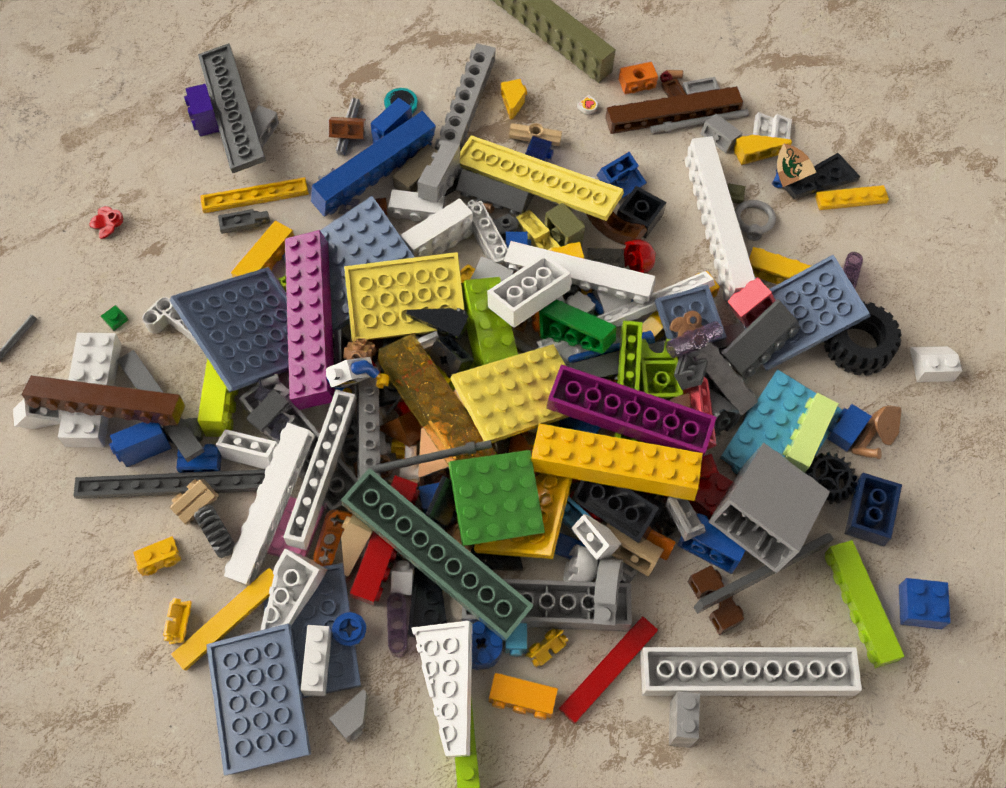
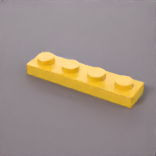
(851, 197)

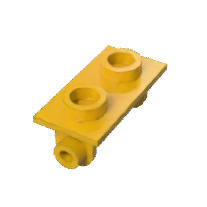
(176, 630)
(553, 641)

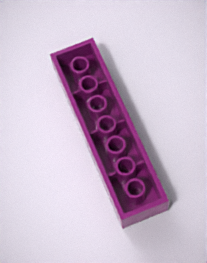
(629, 411)

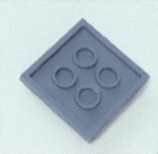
(679, 303)

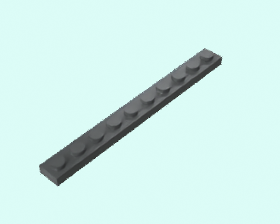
(165, 483)

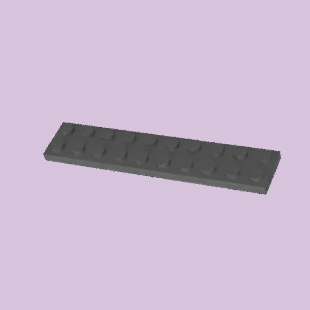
(231, 108)

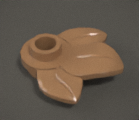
(682, 324)

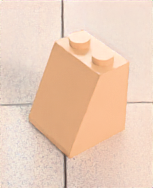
(431, 471)

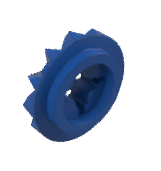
(342, 623)

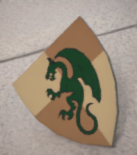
(793, 165)

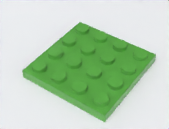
(496, 497)

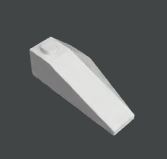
(291, 589)

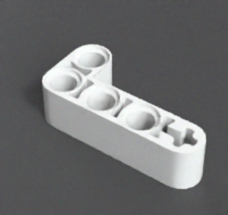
(164, 317)

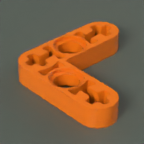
(330, 528)

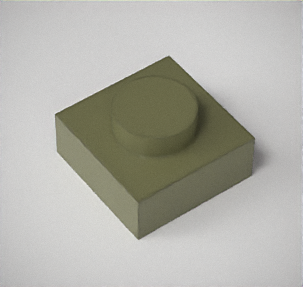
(736, 193)

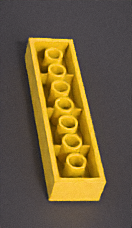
(617, 462)

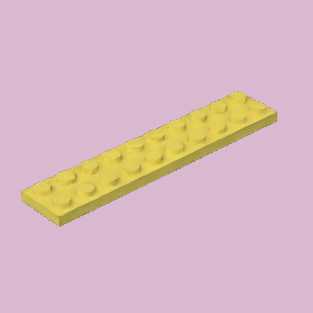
(540, 178)

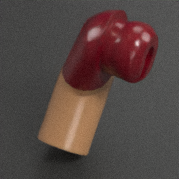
(671, 74)

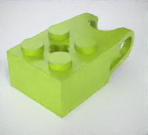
(658, 373)

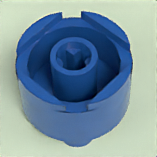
(490, 655)

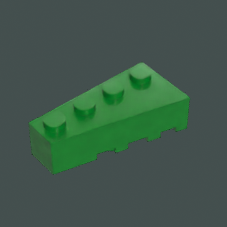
(575, 326)

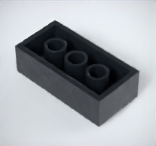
(622, 508)

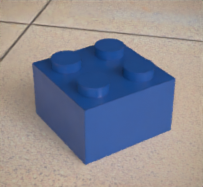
(924, 603)

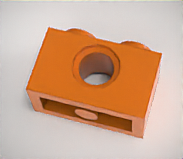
(638, 77)

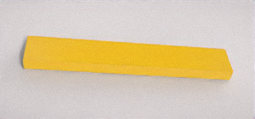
(254, 195)
(224, 620)

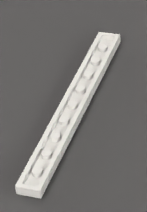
(636, 310)

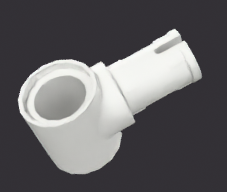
(410, 472)

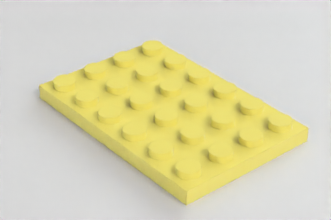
(387, 289)
(510, 393)

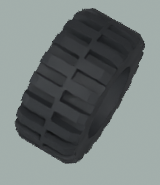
(861, 359)

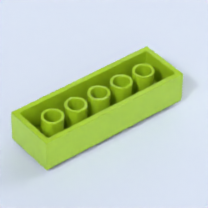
(488, 333)

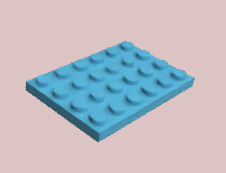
(772, 420)

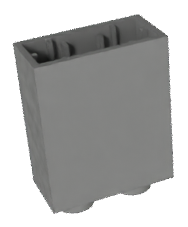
(770, 508)

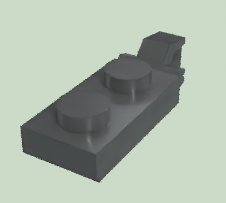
(242, 220)

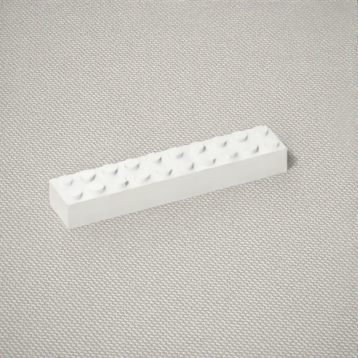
(718, 216)
(750, 671)

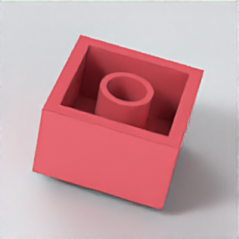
(751, 301)

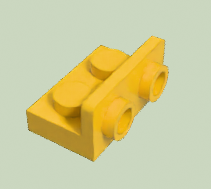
(157, 556)

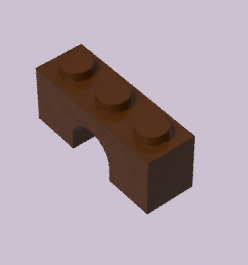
(728, 614)

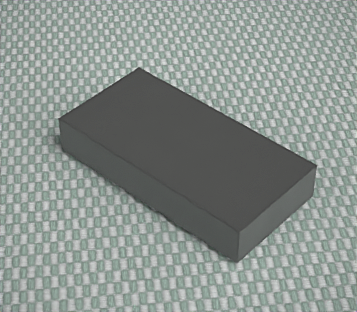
(267, 410)

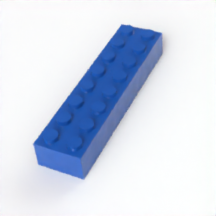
(372, 164)

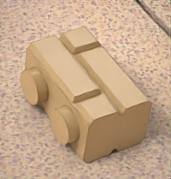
(197, 496)

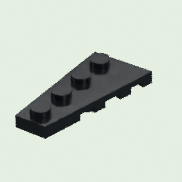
(426, 603)

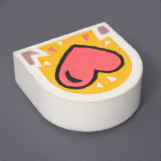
(588, 105)

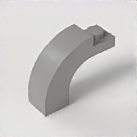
(606, 590)

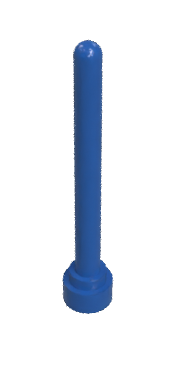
(613, 348)

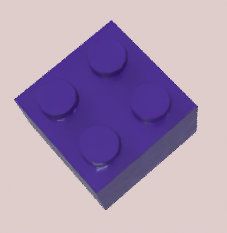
(201, 110)

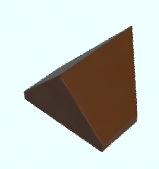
(403, 429)

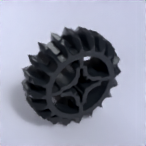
(831, 472)

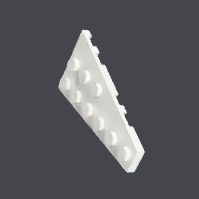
(447, 672)

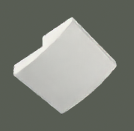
(772, 127)

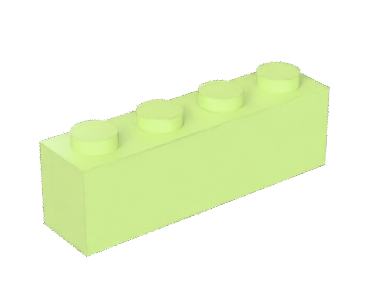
(810, 431)

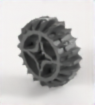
(214, 531)

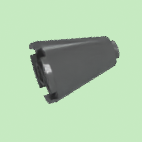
(726, 413)

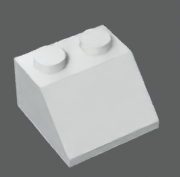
(935, 364)

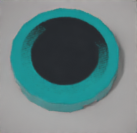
(404, 94)

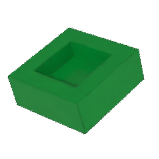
(114, 318)

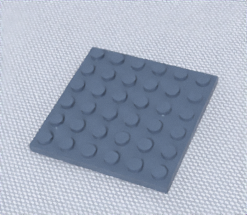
(356, 239)
(239, 326)

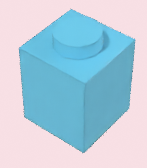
(517, 642)

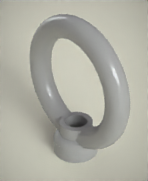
(754, 231)

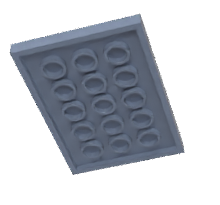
(821, 303)
(322, 610)
(258, 699)

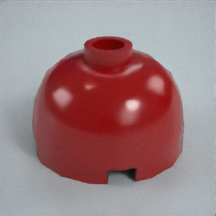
(639, 256)

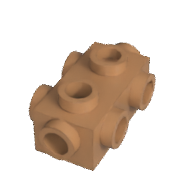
(359, 349)

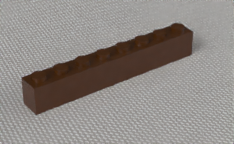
(674, 109)
(103, 400)

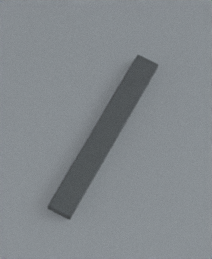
(143, 380)
(758, 575)

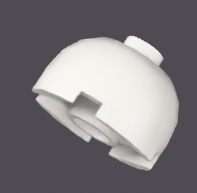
(582, 566)

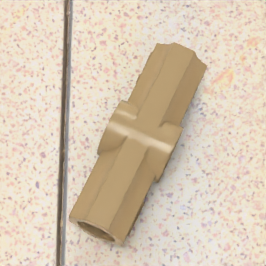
(525, 133)

